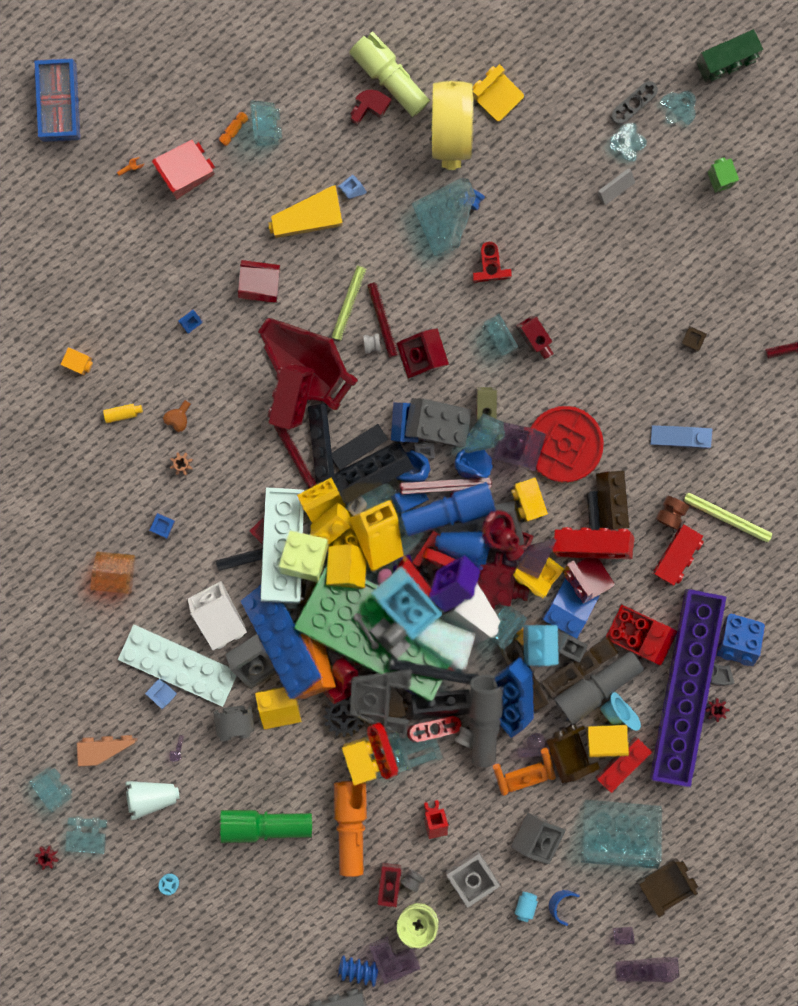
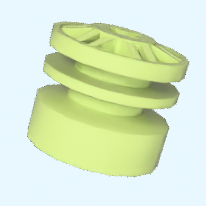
(425, 934)

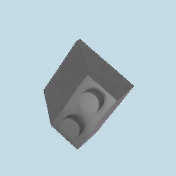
(251, 662)
(538, 838)

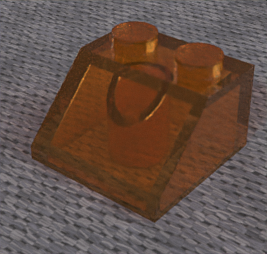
(112, 572)

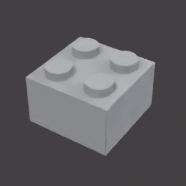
(472, 878)

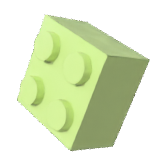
(303, 556)

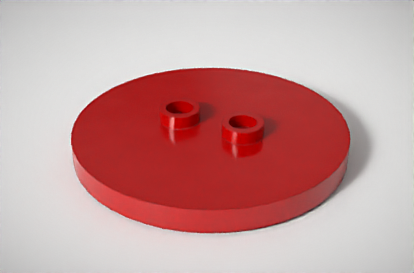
(571, 444)

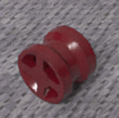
(520, 591)

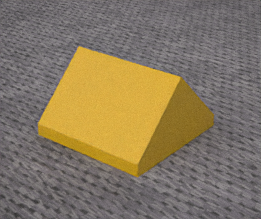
(346, 566)
(607, 740)

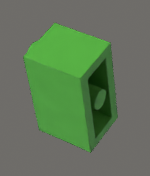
(723, 174)

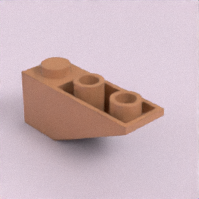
(97, 751)

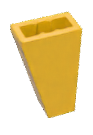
(309, 215)

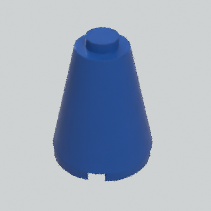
(464, 543)

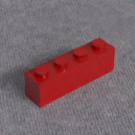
(594, 543)

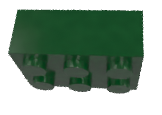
(729, 56)

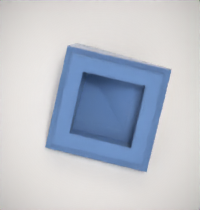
(352, 187)

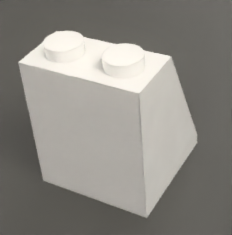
(216, 616)
(474, 616)

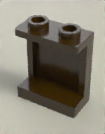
(570, 754)
(668, 886)

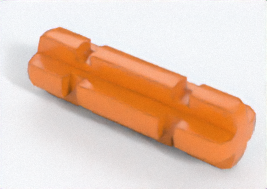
(233, 128)

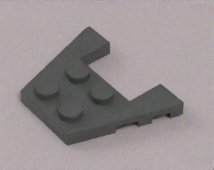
(372, 699)

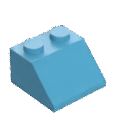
(540, 644)

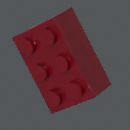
(290, 396)

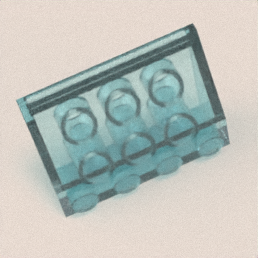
(622, 834)

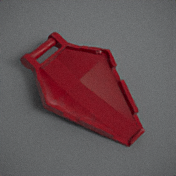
(298, 346)

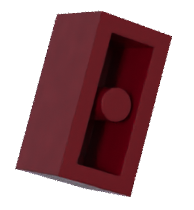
(389, 885)

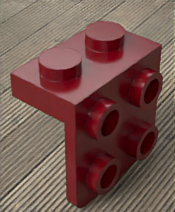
(588, 578)

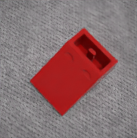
(641, 634)

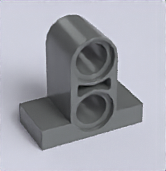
(391, 637)

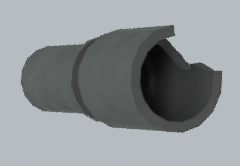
(587, 694)
(486, 711)

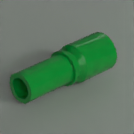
(250, 826)

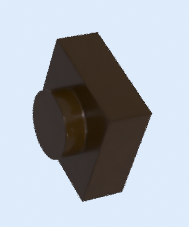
(693, 338)

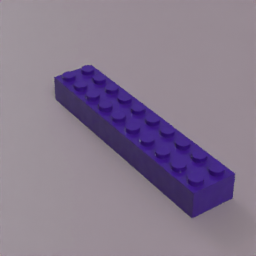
(687, 687)

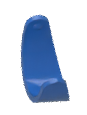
(554, 901)

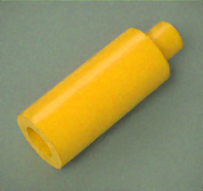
(122, 413)

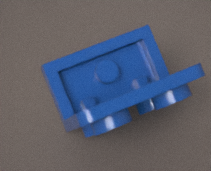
(741, 640)

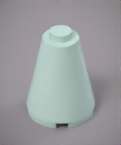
(149, 797)

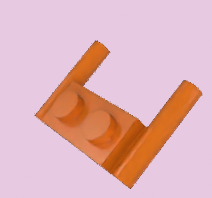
(526, 776)

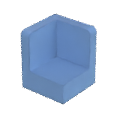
(161, 693)

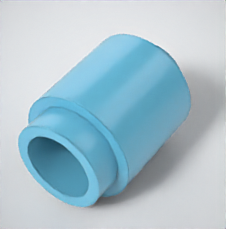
(526, 906)

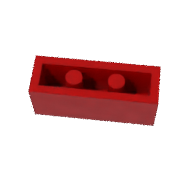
(678, 555)
(623, 766)

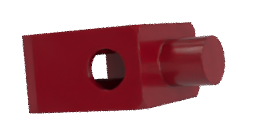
(530, 330)

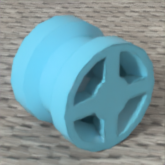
(166, 886)

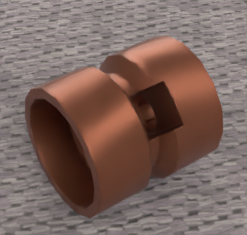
(672, 512)

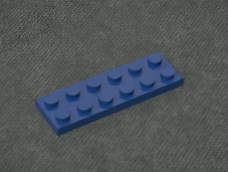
(282, 643)

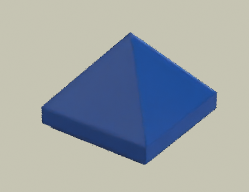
(190, 321)

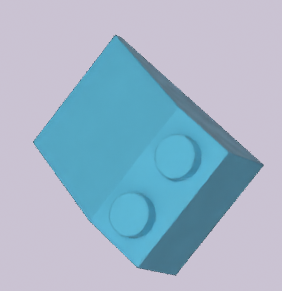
(406, 603)

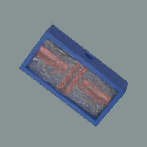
(57, 100)

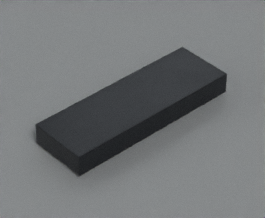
(359, 446)

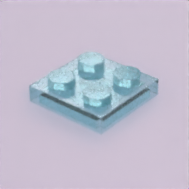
(510, 623)

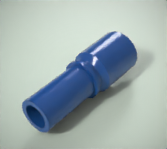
(462, 506)

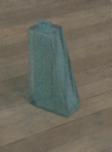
(447, 643)

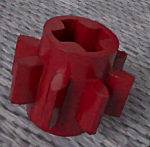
(711, 709)
(51, 854)

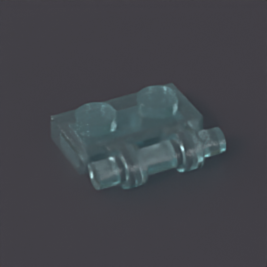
(86, 841)

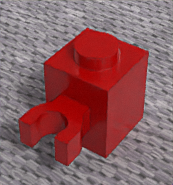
(435, 821)

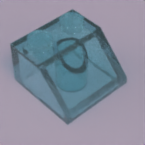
(265, 123)

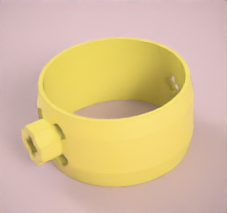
(452, 123)

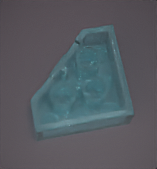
(445, 215)

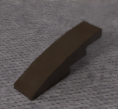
(511, 654)
(577, 670)

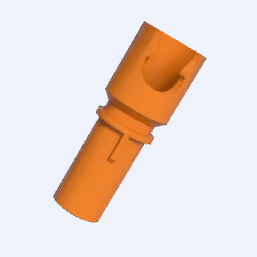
(350, 813)

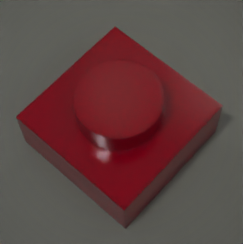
(258, 531)

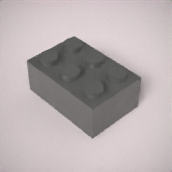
(438, 422)

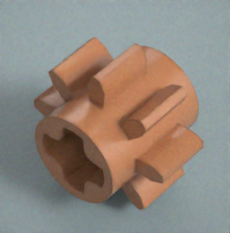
(186, 461)

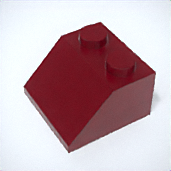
(422, 353)

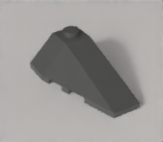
(477, 525)

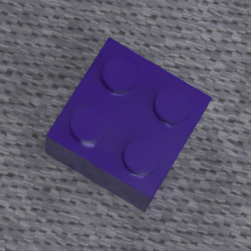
(454, 583)

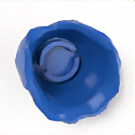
(473, 464)
(420, 470)

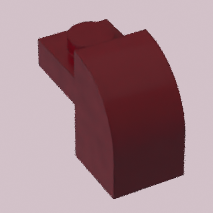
(369, 101)

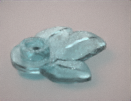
(677, 109)
(631, 142)

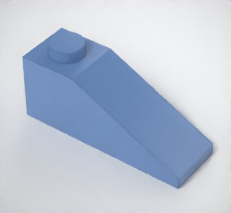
(681, 436)

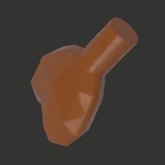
(177, 417)

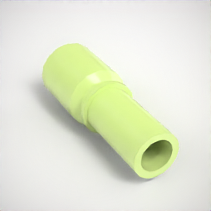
(381, 65)

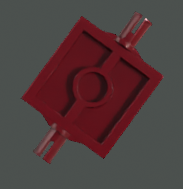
(497, 582)

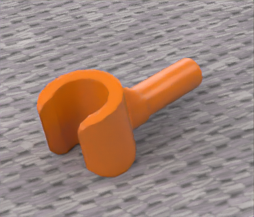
(132, 165)

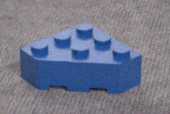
(517, 696)

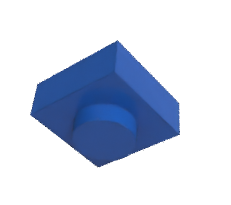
(162, 525)

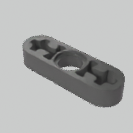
(641, 90)

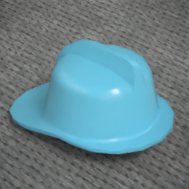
(619, 712)

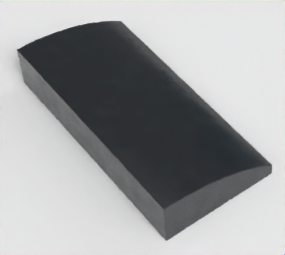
(372, 472)

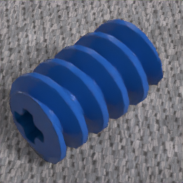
(358, 971)

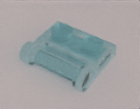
(411, 747)

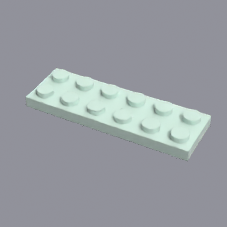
(281, 514)
(177, 665)

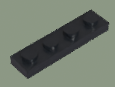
(321, 442)

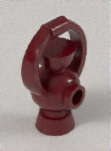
(502, 538)

